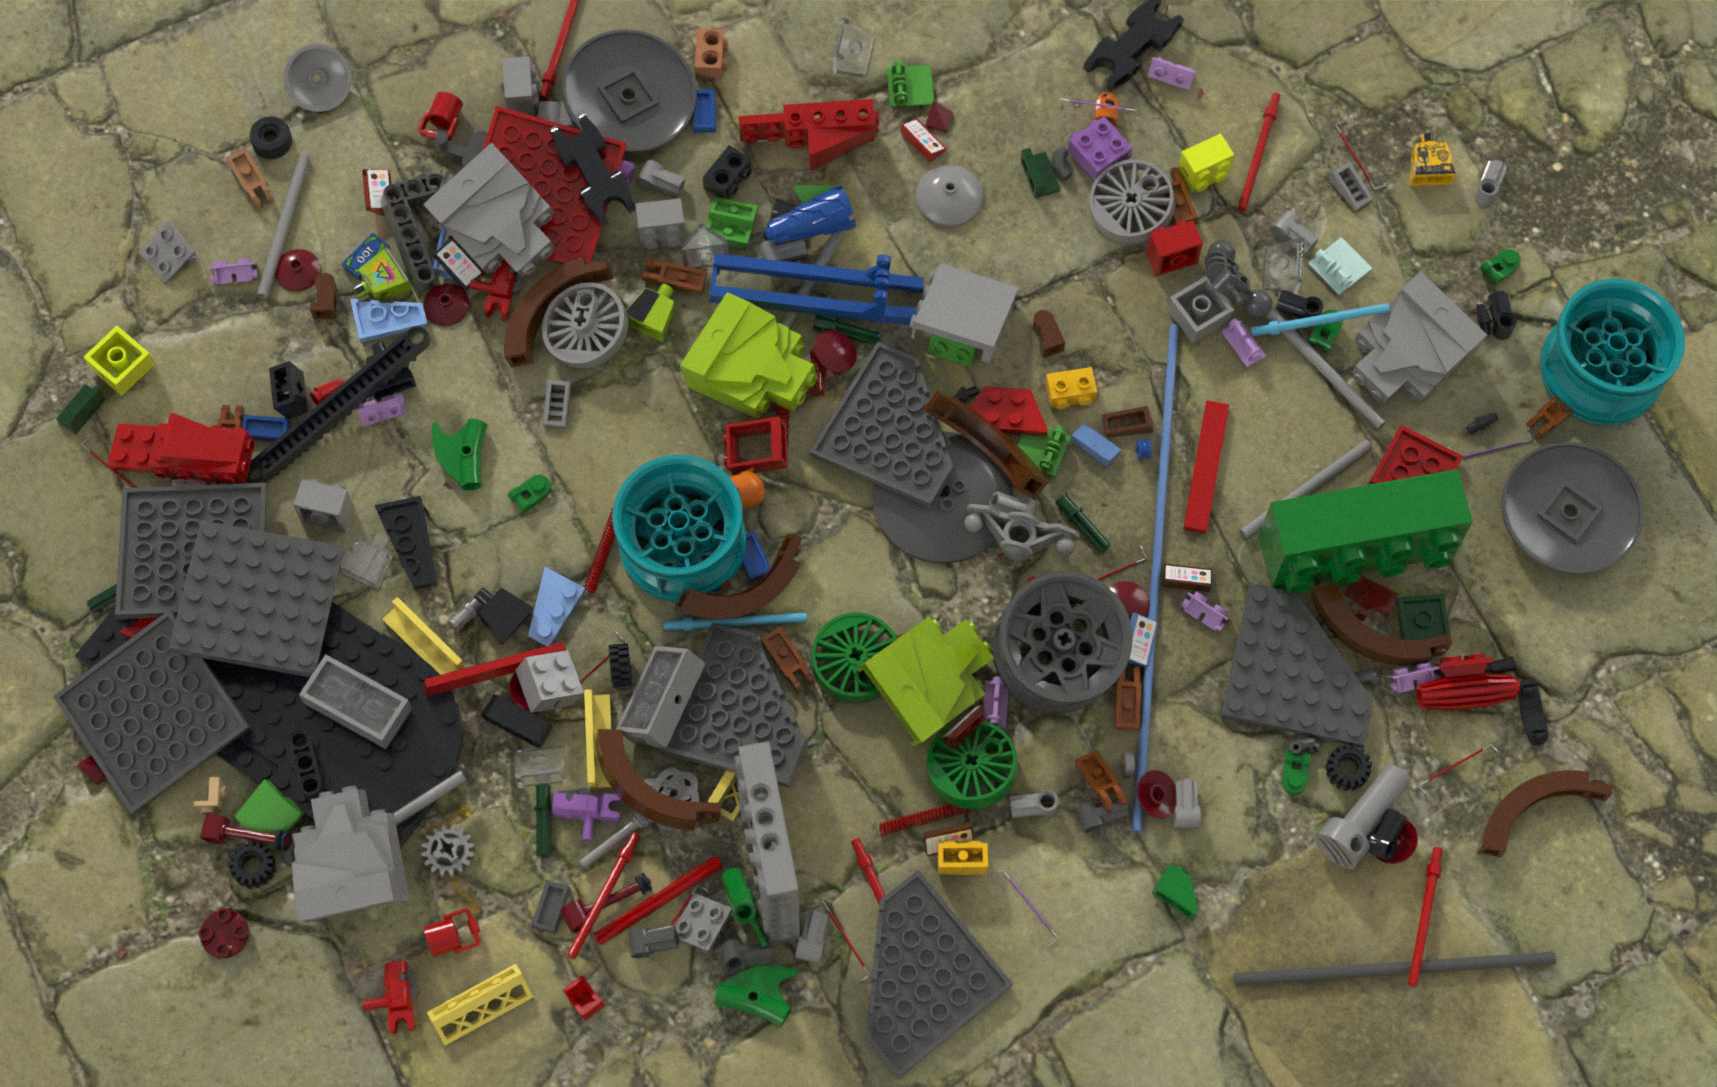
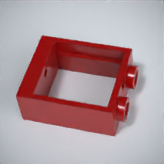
(756, 427)

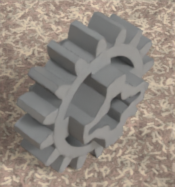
(440, 856)

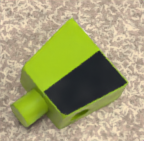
(652, 312)

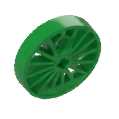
(843, 654)
(972, 765)

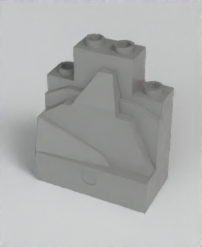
(494, 214)
(1415, 343)
(346, 858)

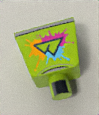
(382, 278)

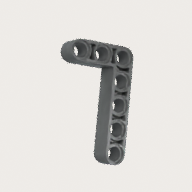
(408, 227)

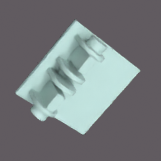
(1339, 265)

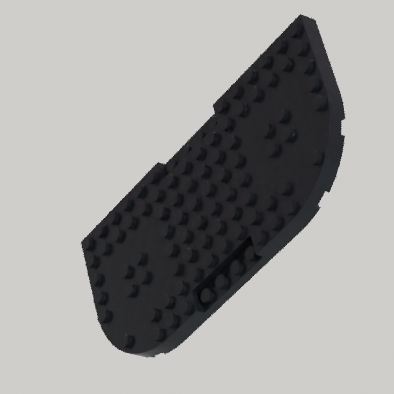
(414, 762)

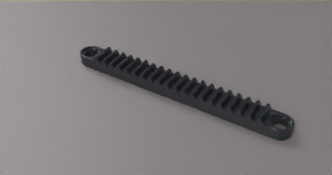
(338, 405)

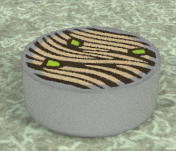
(1127, 764)

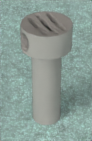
(1345, 839)

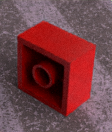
(1174, 247)

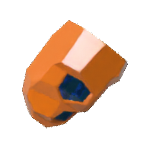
(1110, 113)

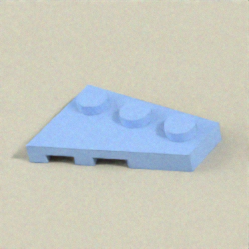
(382, 320)
(553, 606)

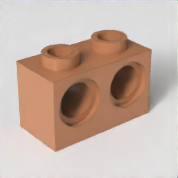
(710, 53)

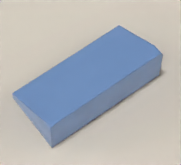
(1095, 445)

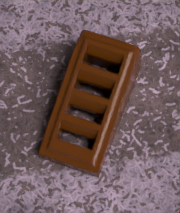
(1134, 413)

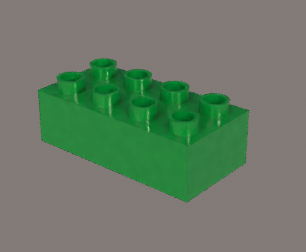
(1364, 531)

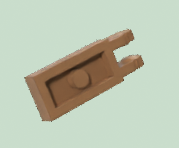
(249, 176)

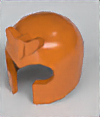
(750, 488)

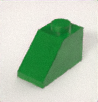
(1177, 891)

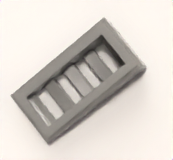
(1352, 175)
(559, 385)

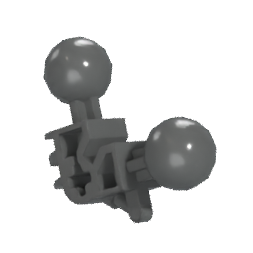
(1224, 277)

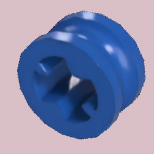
(1143, 449)

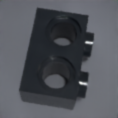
(722, 171)

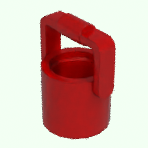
(442, 114)
(443, 935)

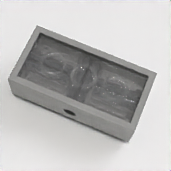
(660, 696)
(355, 701)

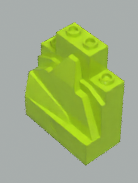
(748, 360)
(930, 675)

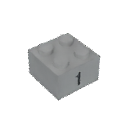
(520, 85)
(660, 223)
(1200, 309)
(324, 505)
(549, 681)

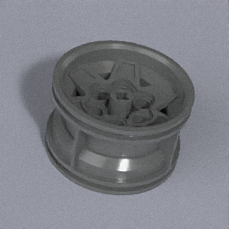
(1097, 608)

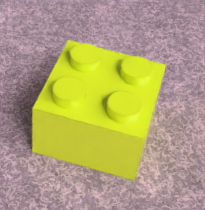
(1205, 164)
(119, 360)

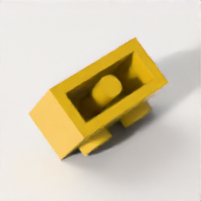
(1071, 388)
(962, 858)

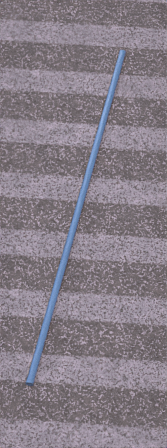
(1156, 567)

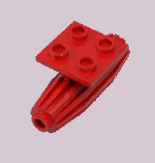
(1466, 685)

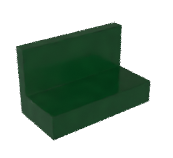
(1039, 173)
(81, 408)

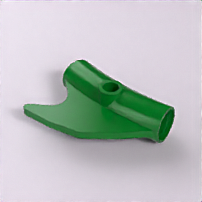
(461, 453)
(742, 899)
(757, 982)

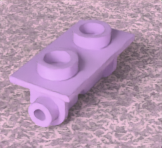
(1172, 74)
(243, 271)
(1243, 343)
(389, 407)
(1214, 615)
(1404, 678)
(996, 702)

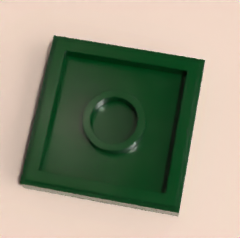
(1422, 617)

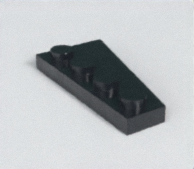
(410, 537)

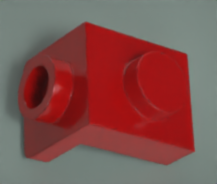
(583, 998)

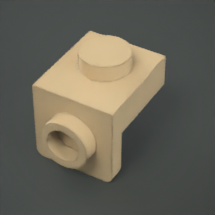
(216, 795)

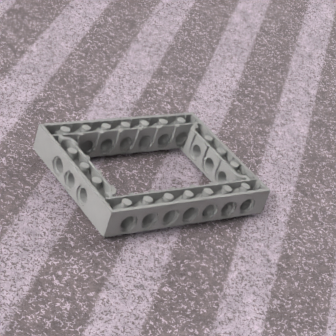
(765, 819)

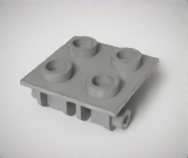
(167, 252)
(702, 922)

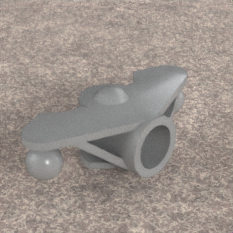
(1020, 524)

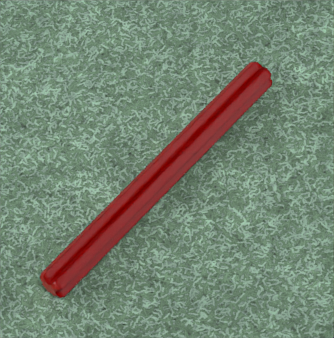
(657, 900)

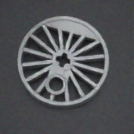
(1131, 201)
(584, 324)

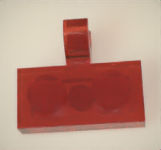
(1371, 596)

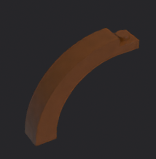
(533, 305)
(991, 440)
(750, 599)
(1368, 642)
(1545, 786)
(643, 797)

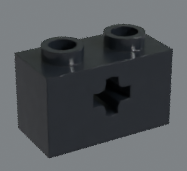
(288, 390)

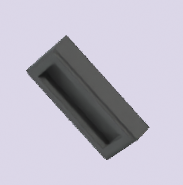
(549, 906)

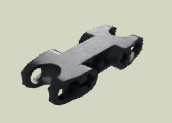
(1122, 55)
(584, 153)

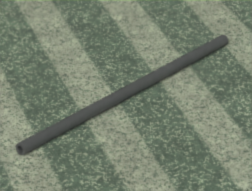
(1394, 968)

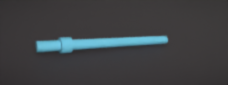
(1275, 327)
(689, 624)

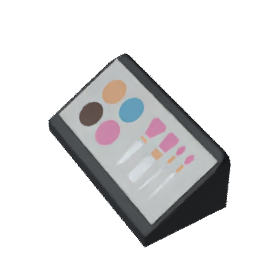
(457, 263)

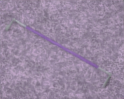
(1097, 104)
(1497, 448)
(1030, 904)

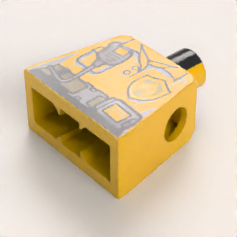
(1431, 163)

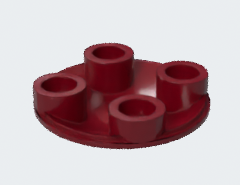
(835, 352)
(1132, 597)
(224, 933)

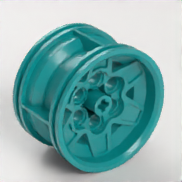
(1593, 389)
(670, 480)

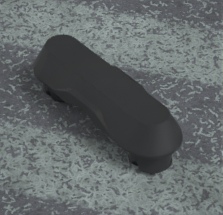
(1532, 713)

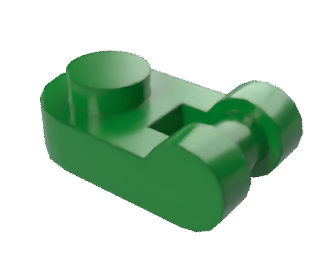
(1507, 263)
(1330, 328)
(537, 487)
(1294, 780)

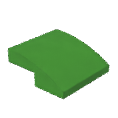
(732, 221)
(269, 811)

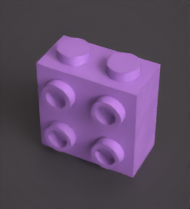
(1098, 147)

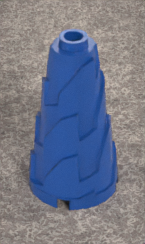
(822, 215)

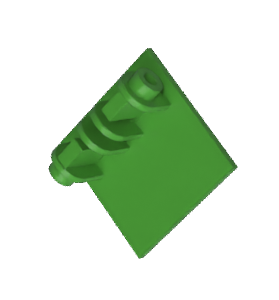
(909, 85)
(951, 350)
(1046, 450)

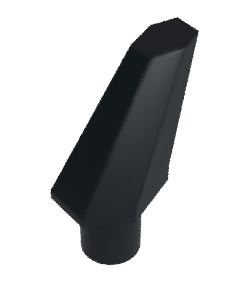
(1483, 318)
(963, 394)
(1481, 422)

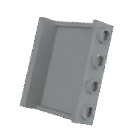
(965, 308)

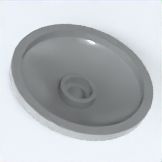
(321, 61)
(946, 206)

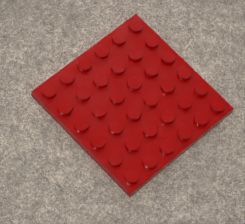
(533, 152)

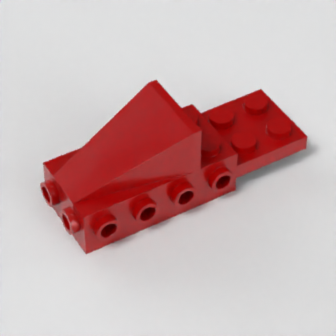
(825, 136)
(183, 450)

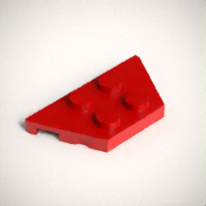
(1011, 410)

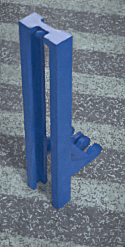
(876, 277)

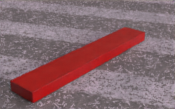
(1206, 467)
(483, 671)

